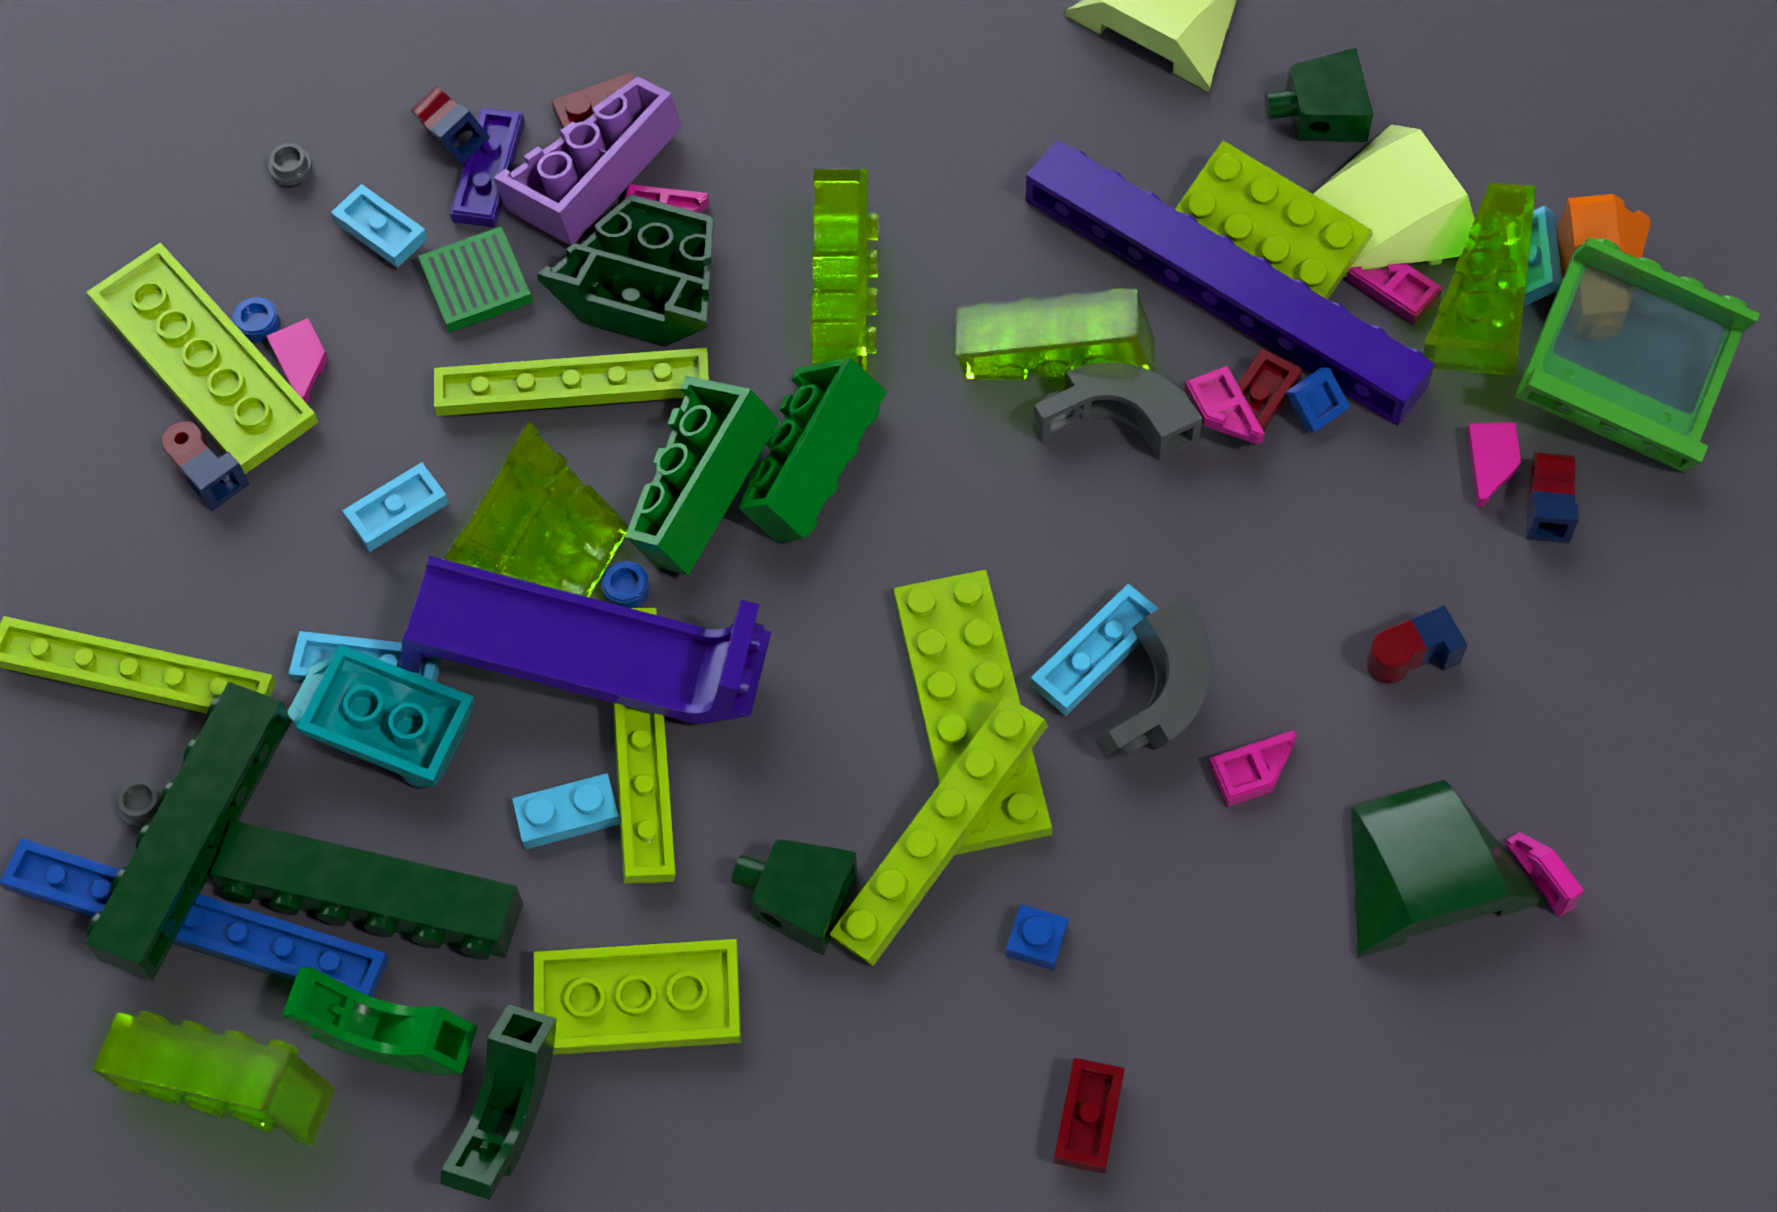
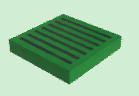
(475, 279)

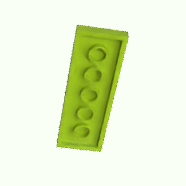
(202, 357)
(959, 681)

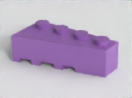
(592, 162)

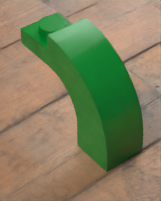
(379, 1031)

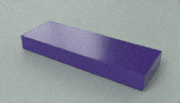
(477, 195)

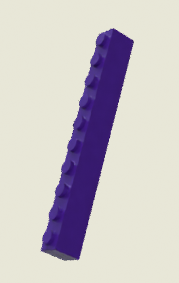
(1228, 281)

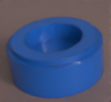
(256, 318)
(625, 584)

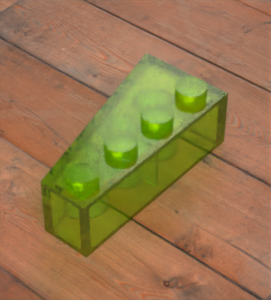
(843, 267)
(1485, 299)
(1053, 335)
(215, 1073)

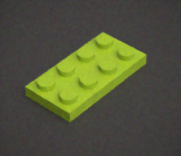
(1275, 219)
(640, 995)

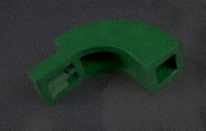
(507, 1104)

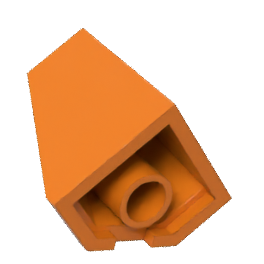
(1601, 218)

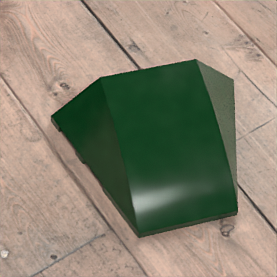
(639, 272)
(1427, 866)

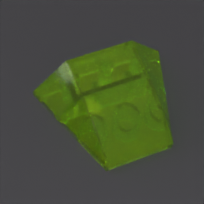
(541, 523)

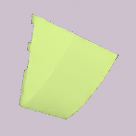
(1178, 30)
(1405, 198)

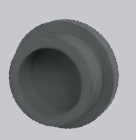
(289, 164)
(139, 802)

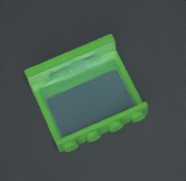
(1635, 353)

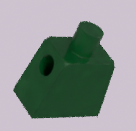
(1325, 99)
(799, 889)

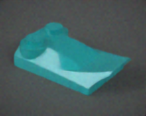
(383, 715)

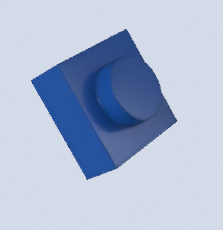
(1318, 399)
(1037, 937)

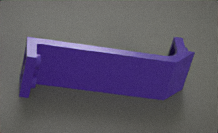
(586, 644)

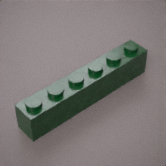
(187, 832)
(367, 890)

